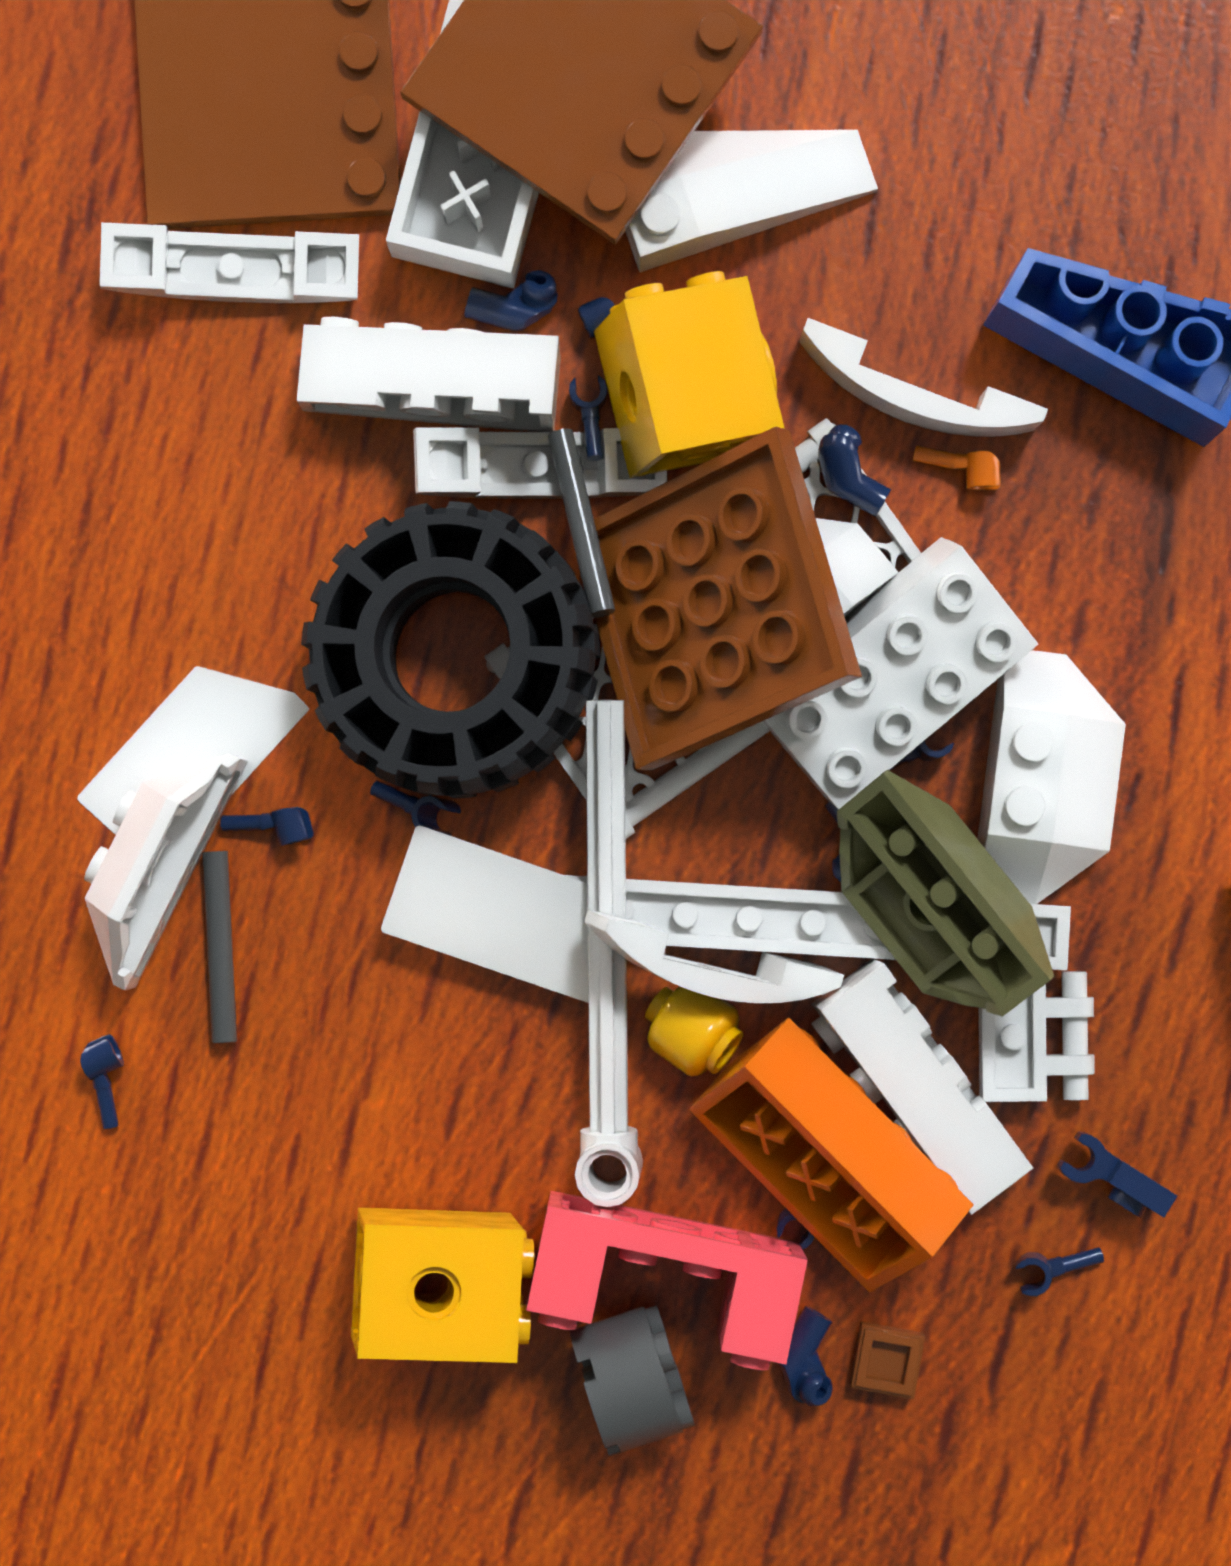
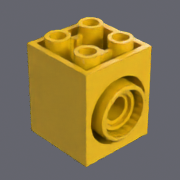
(687, 372)
(473, 1312)

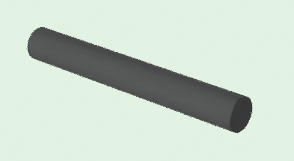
(581, 522)
(219, 946)

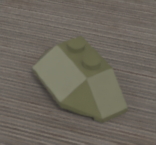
(938, 898)

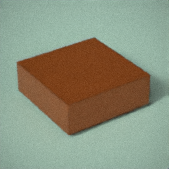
(887, 1360)

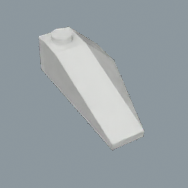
(744, 184)

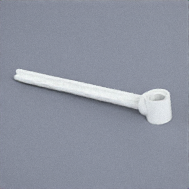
(606, 968)

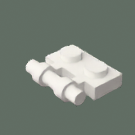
(1014, 1046)

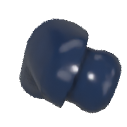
(519, 307)
(843, 471)
(804, 1369)

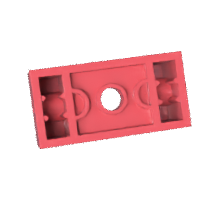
(759, 1288)

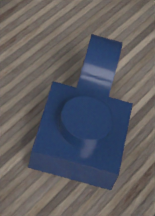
(1131, 1187)

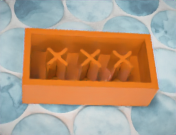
(832, 1156)

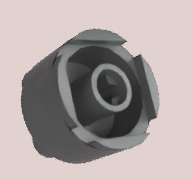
(632, 1379)

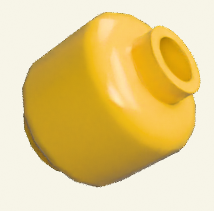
(693, 1030)

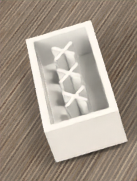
(459, 206)
(923, 655)

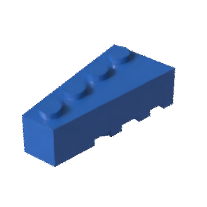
(1124, 338)

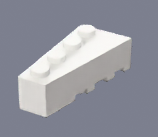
(430, 375)
(918, 1082)

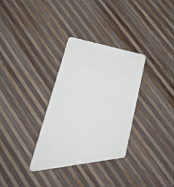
(196, 722)
(492, 912)

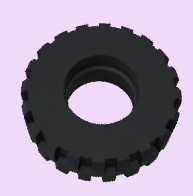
(377, 593)

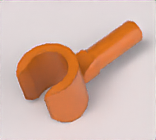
(980, 466)

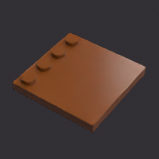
(582, 91)
(266, 110)
(720, 602)

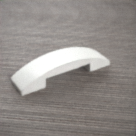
(229, 266)
(994, 414)
(516, 465)
(776, 980)

